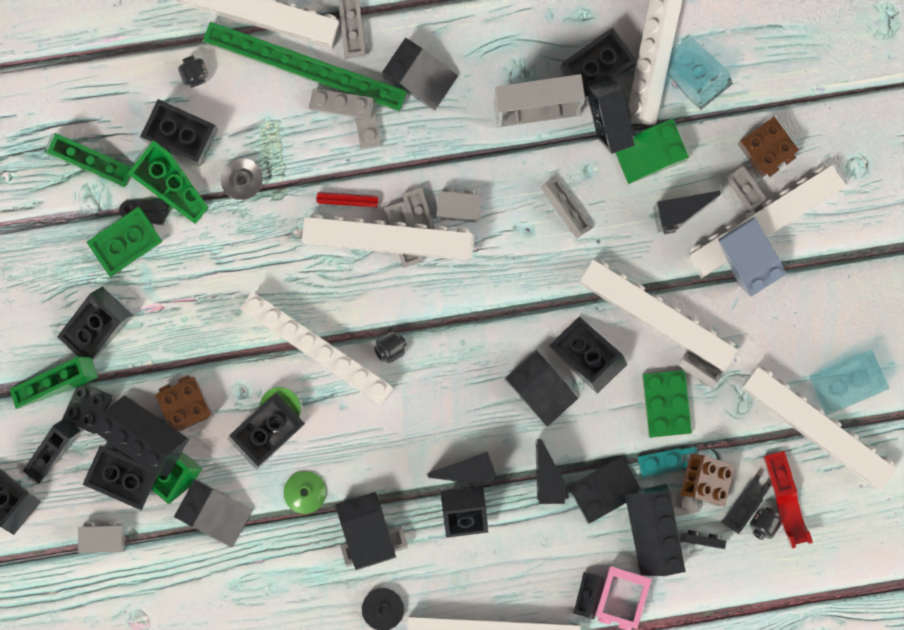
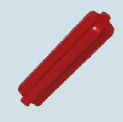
(347, 199)

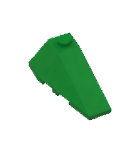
(163, 176)
(178, 481)

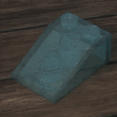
(697, 72)
(849, 382)

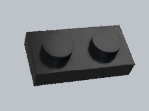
(712, 540)
(589, 595)

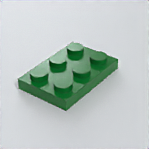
(124, 241)
(666, 404)

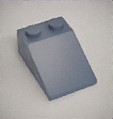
(751, 257)

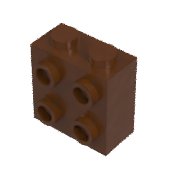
(768, 148)
(183, 403)
(707, 480)

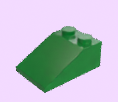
(653, 152)

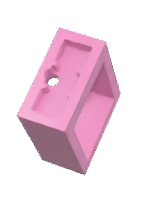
(623, 623)

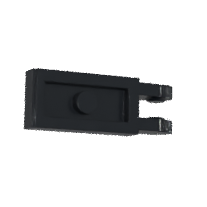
(745, 506)

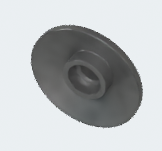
(241, 168)

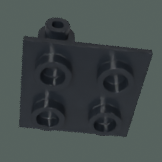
(87, 406)

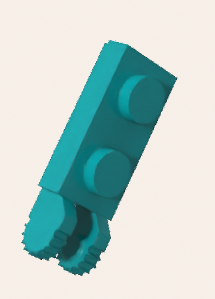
(663, 462)

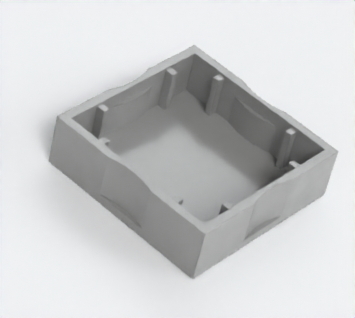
(538, 100)

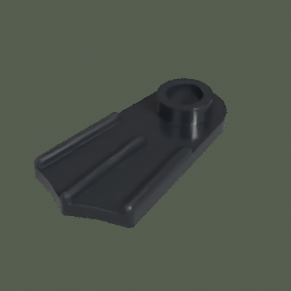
(154, 209)

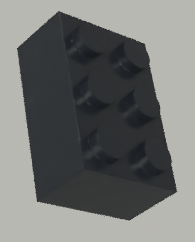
(600, 57)
(610, 113)
(179, 132)

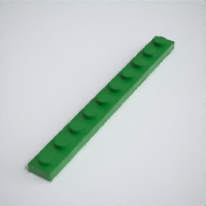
(304, 66)

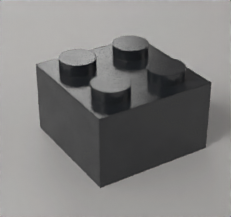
(464, 511)

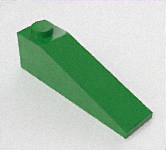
(87, 159)
(54, 381)

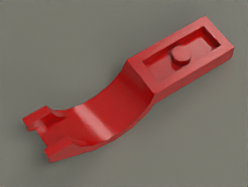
(787, 499)

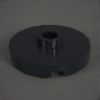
(394, 607)

